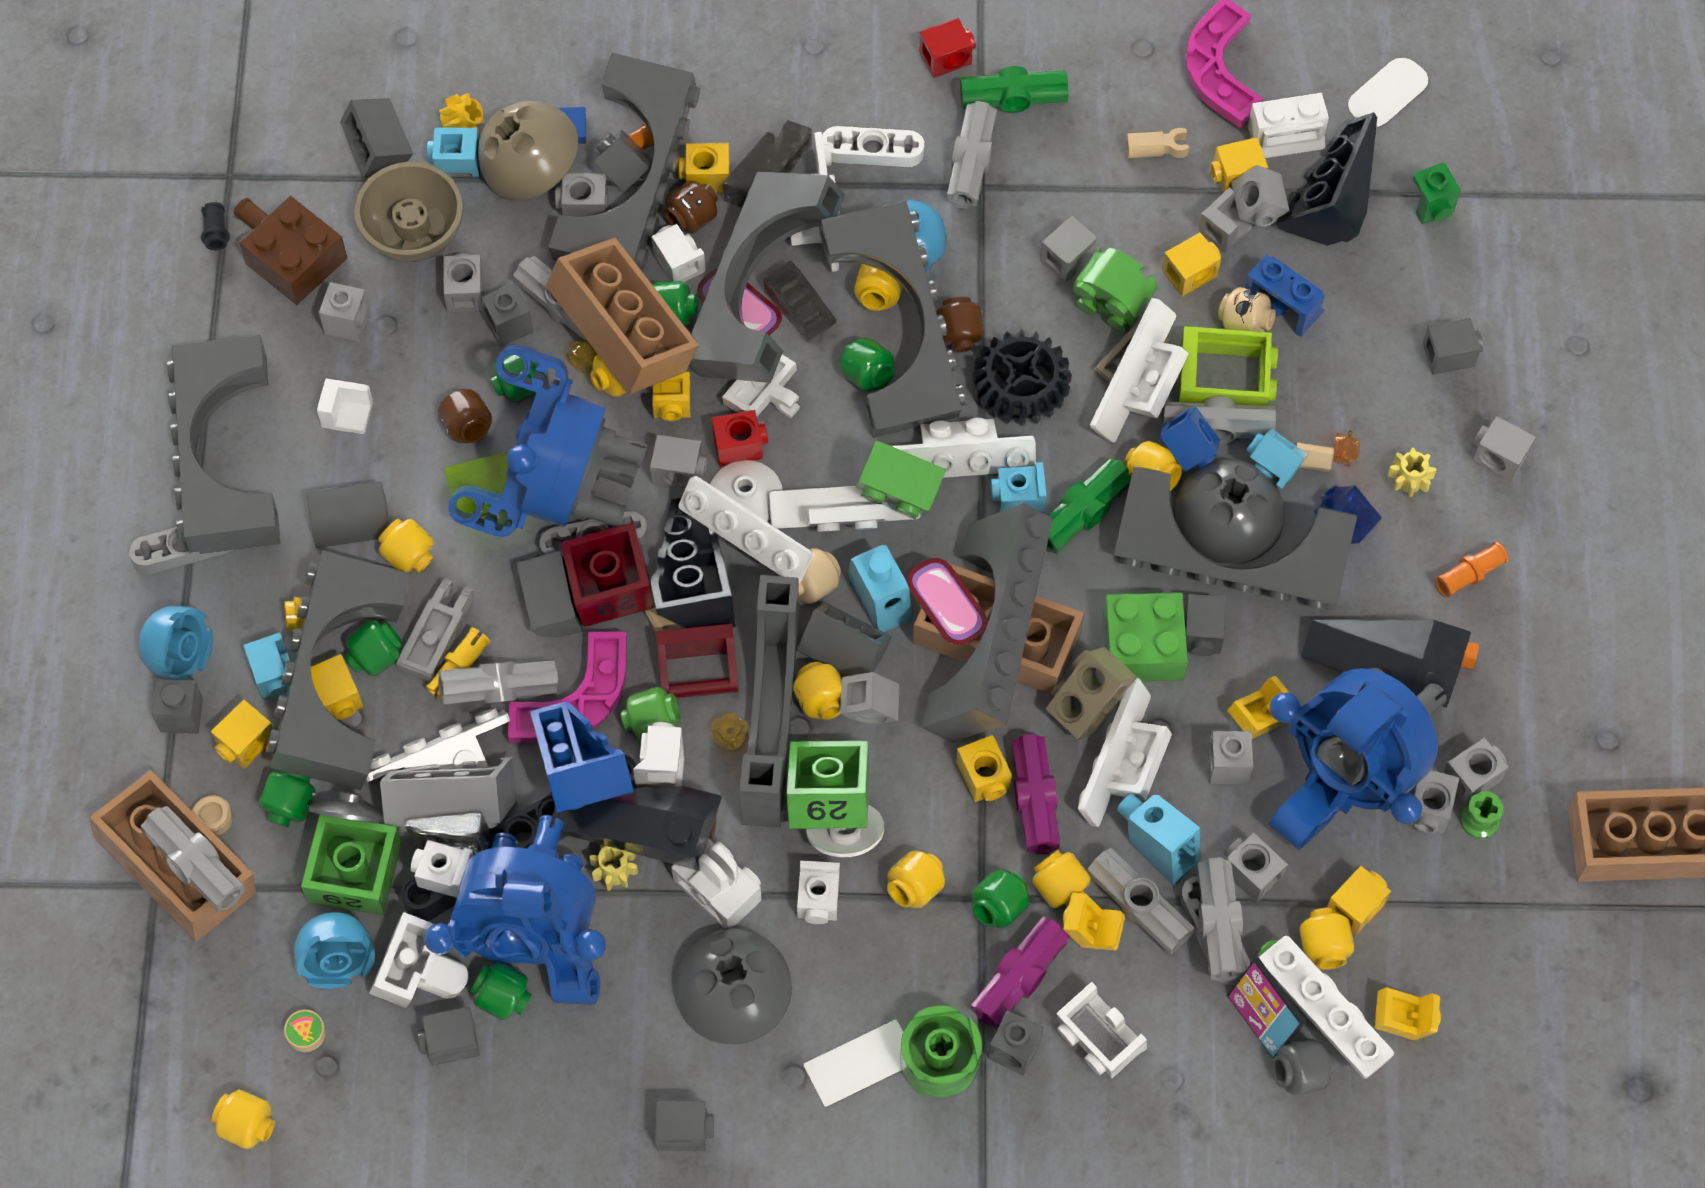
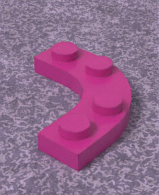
(1207, 68)
(593, 698)

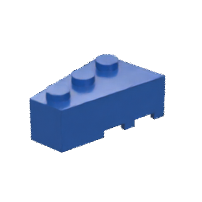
(577, 759)

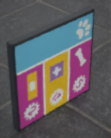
(1266, 1007)

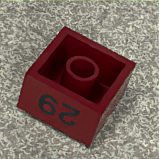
(608, 574)

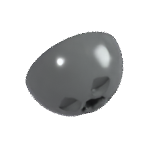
(1222, 525)
(724, 1004)

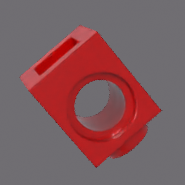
(946, 47)
(743, 423)

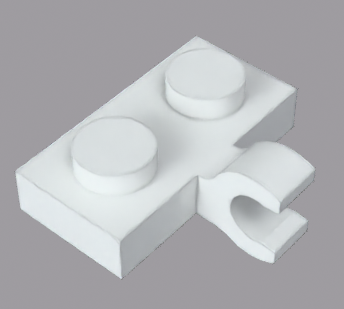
(757, 395)

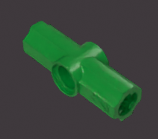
(1015, 88)
(1087, 503)

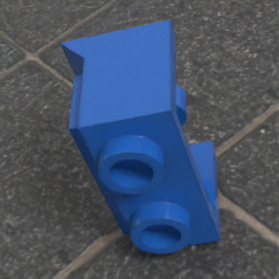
(1289, 291)

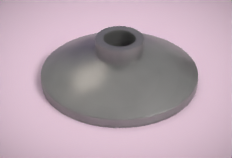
(348, 807)

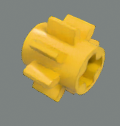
(461, 112)

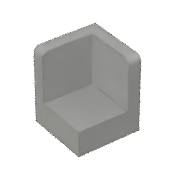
(1221, 222)
(1065, 246)

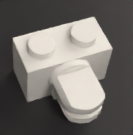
(720, 885)
(412, 965)

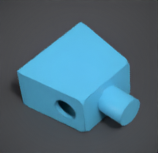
(876, 582)
(1162, 836)

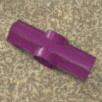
(1035, 794)
(1020, 972)

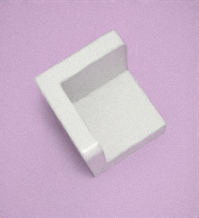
(345, 406)

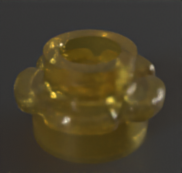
(581, 356)
(729, 740)

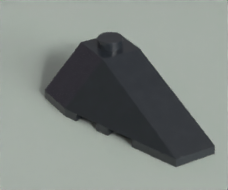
(1338, 189)
(691, 574)
(1407, 650)
(650, 822)

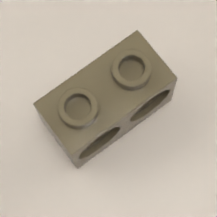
(1095, 698)

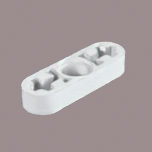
(884, 136)

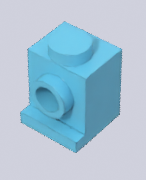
(455, 150)
(1276, 456)
(1020, 486)
(268, 662)

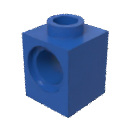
(1190, 439)

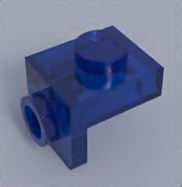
(1352, 501)

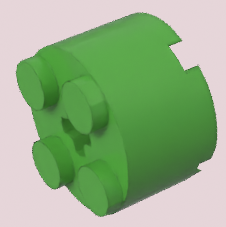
(1114, 288)
(923, 1066)

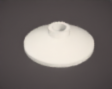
(753, 474)
(848, 842)

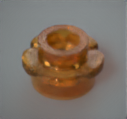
(1346, 448)

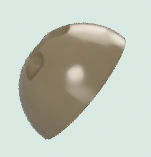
(526, 149)
(409, 211)

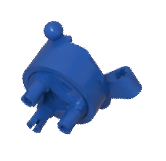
(528, 910)

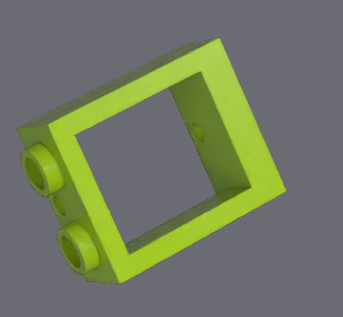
(1231, 343)

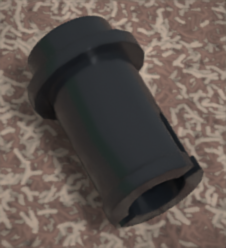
(214, 234)

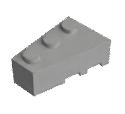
(438, 792)

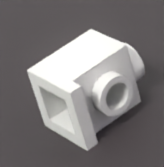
(677, 254)
(818, 876)
(444, 879)

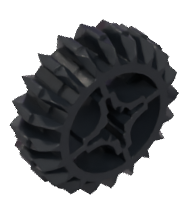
(1014, 360)

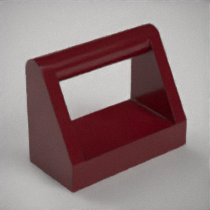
(695, 643)

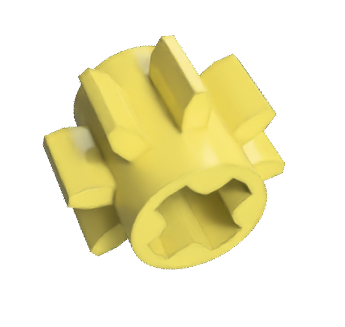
(1412, 472)
(609, 873)

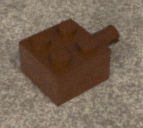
(289, 247)

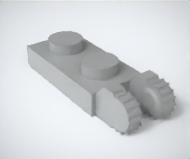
(434, 632)

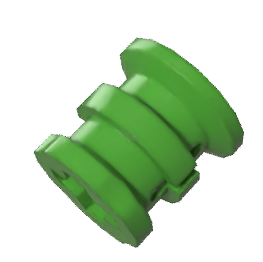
(1475, 824)

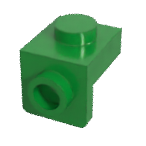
(1438, 193)

